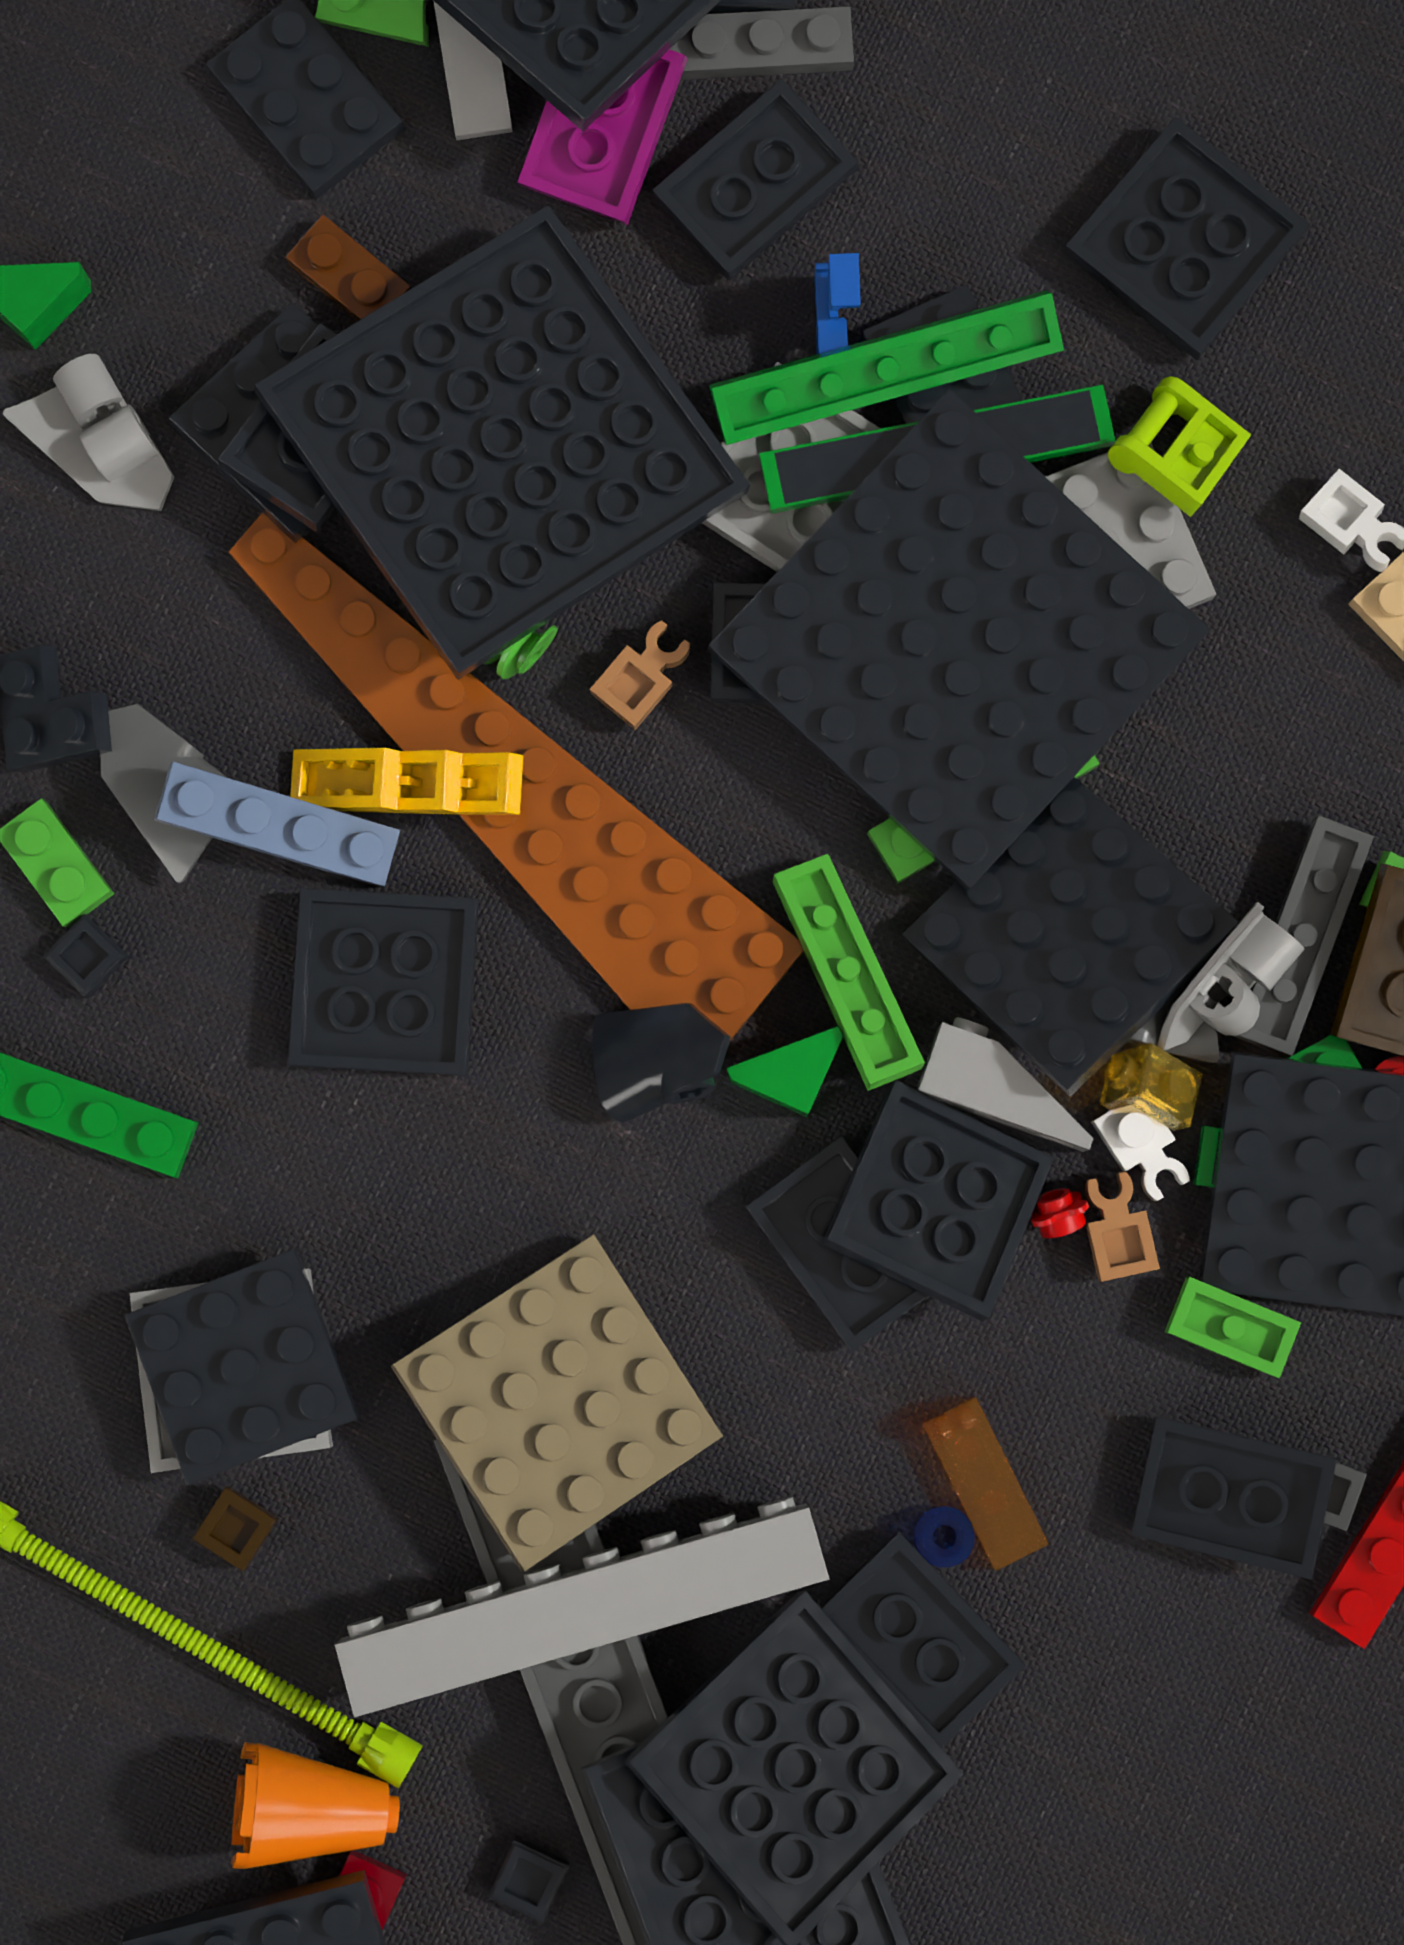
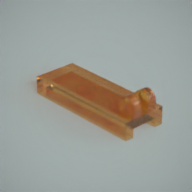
(985, 1484)

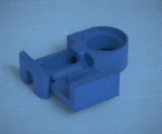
(835, 288)

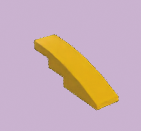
(408, 781)

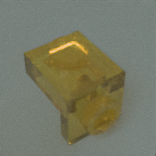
(1153, 1084)

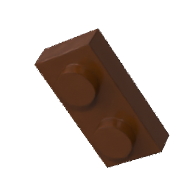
(344, 270)

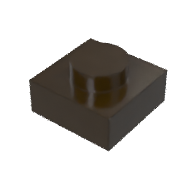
(235, 1528)

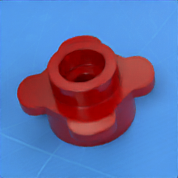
(1059, 1213)

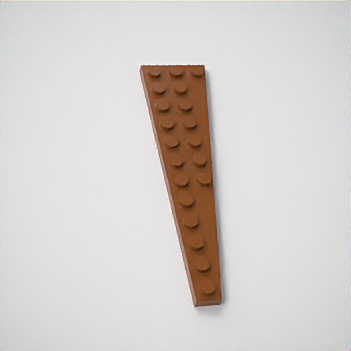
(592, 862)

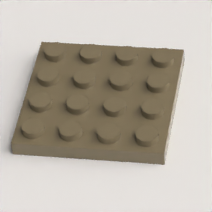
(557, 1402)

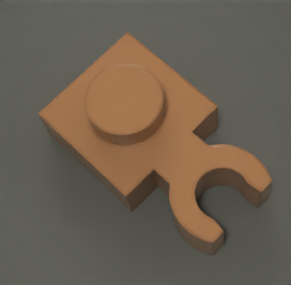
(636, 681)
(1121, 1240)

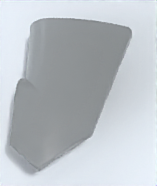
(96, 436)
(1252, 953)

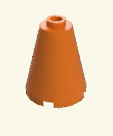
(305, 1809)

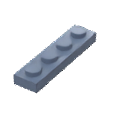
(276, 824)

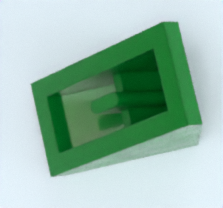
(40, 297)
(791, 1073)

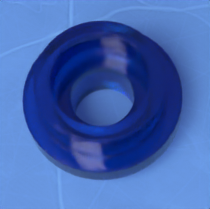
(963, 1541)

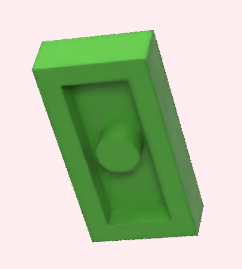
(54, 863)
(1232, 1327)

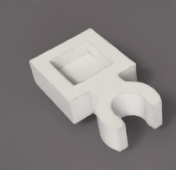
(1347, 515)
(1139, 1140)

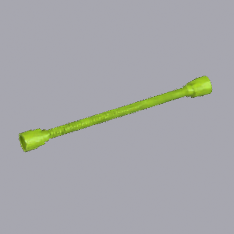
(382, 1750)

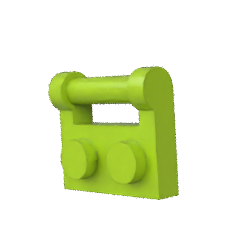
(1196, 455)

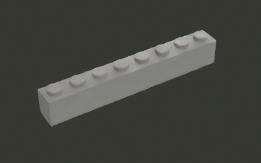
(580, 1608)

